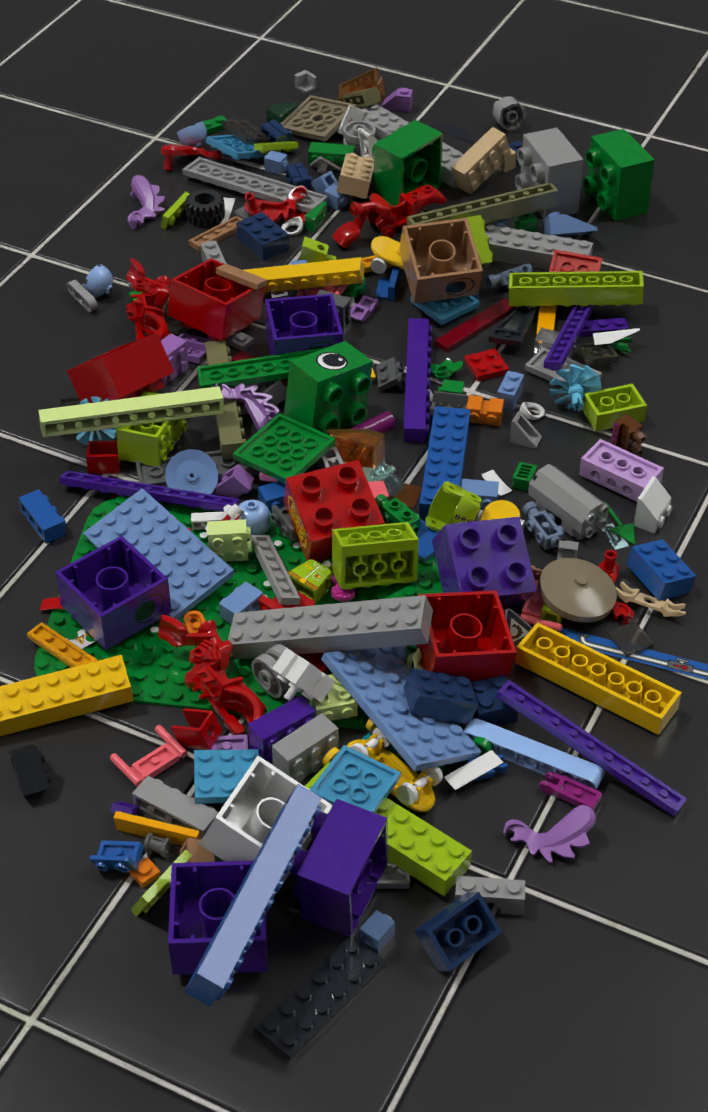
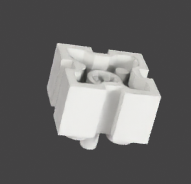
(302, 677)

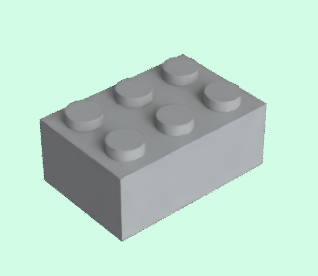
(305, 748)

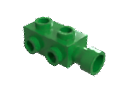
(397, 512)

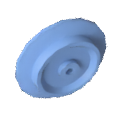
(192, 463)

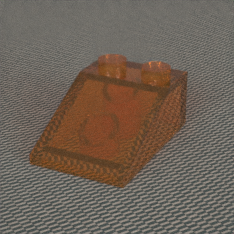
(364, 81)
(360, 445)

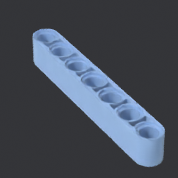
(535, 755)

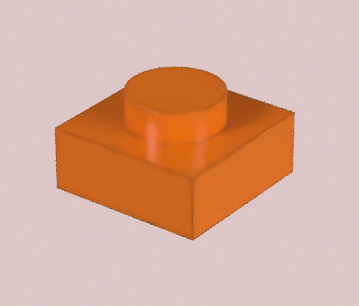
(146, 873)

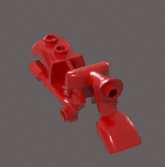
(384, 215)
(150, 304)
(209, 675)

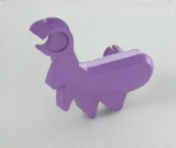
(148, 198)
(256, 403)
(560, 838)

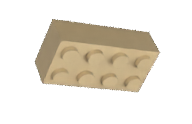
(481, 160)
(356, 175)

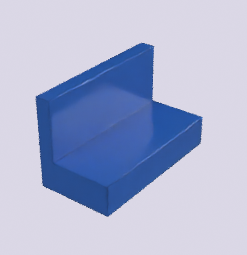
(388, 286)

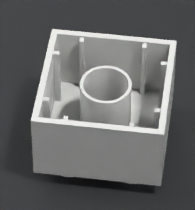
(251, 812)

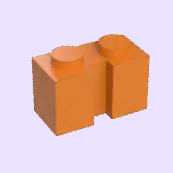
(485, 411)

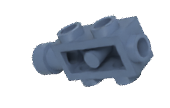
(502, 278)
(543, 526)

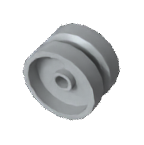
(351, 135)
(267, 676)

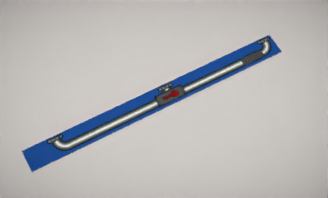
(647, 656)

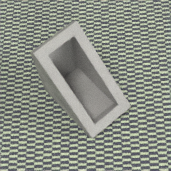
(523, 432)

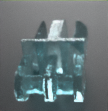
(391, 480)

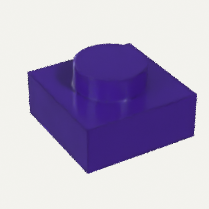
(125, 808)

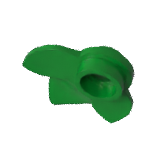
(445, 369)

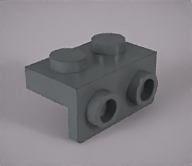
(390, 374)
(449, 400)
(282, 519)

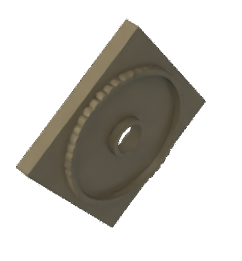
(304, 118)

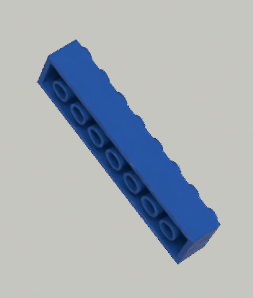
(445, 453)

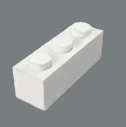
(200, 520)

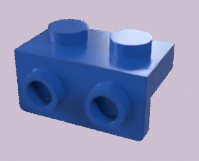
(118, 855)

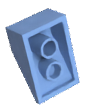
(564, 226)

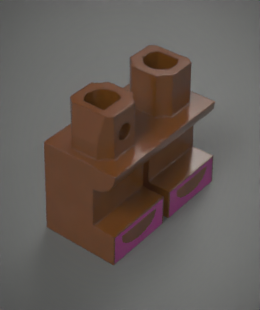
(628, 435)

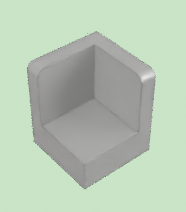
(305, 81)

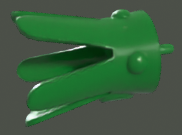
(620, 345)

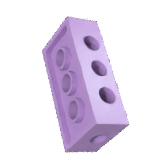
(618, 469)

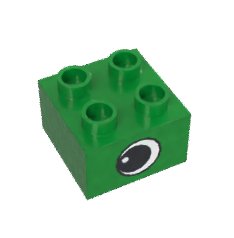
(329, 388)

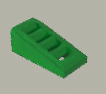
(315, 216)
(523, 475)

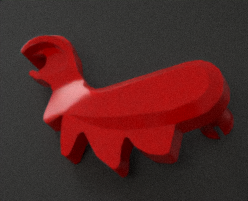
(171, 151)
(275, 210)
(612, 569)

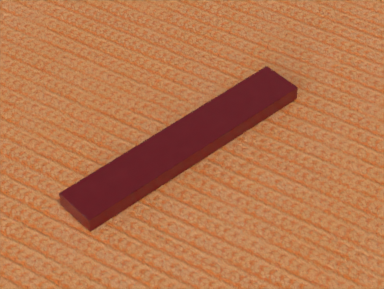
(474, 325)

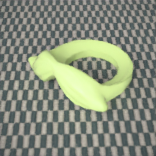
(415, 657)

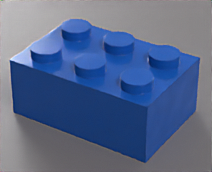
(660, 570)

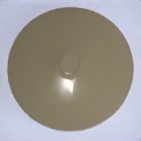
(577, 590)

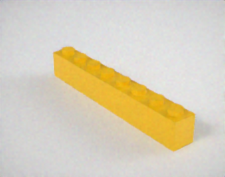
(311, 274)

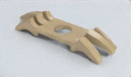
(666, 607)

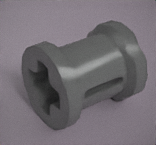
(157, 845)

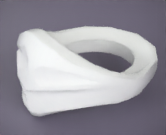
(292, 222)
(524, 410)

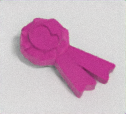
(341, 594)

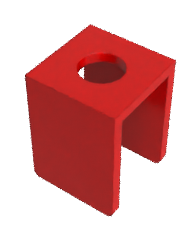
(102, 457)
(197, 734)

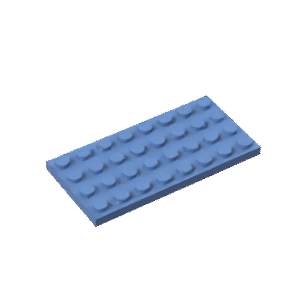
(173, 549)
(376, 683)

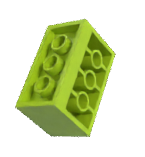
(150, 441)
(374, 555)

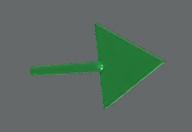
(624, 531)

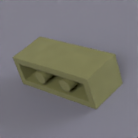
(363, 97)

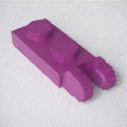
(570, 790)

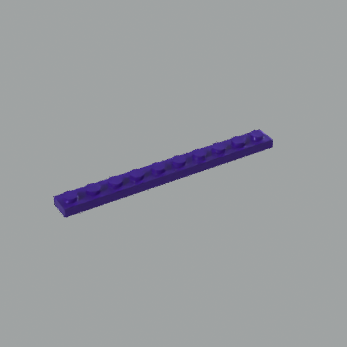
(567, 337)
(159, 493)
(592, 748)

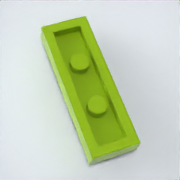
(286, 146)
(174, 211)

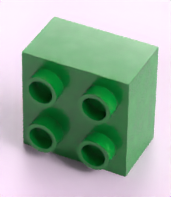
(407, 161)
(619, 174)

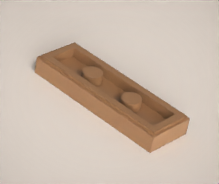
(241, 276)

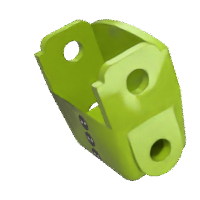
(451, 506)

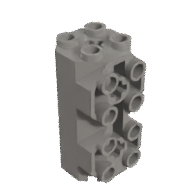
(577, 508)

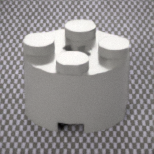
(508, 113)

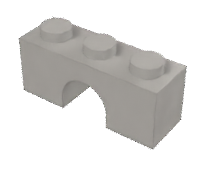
(505, 893)

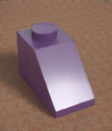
(399, 100)
(234, 482)

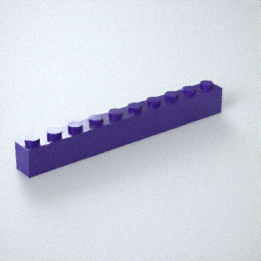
(417, 380)

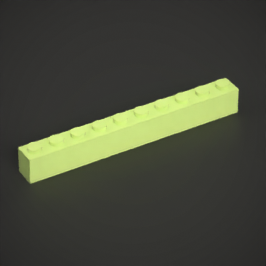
(131, 411)

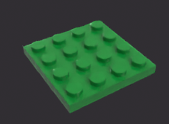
(284, 448)

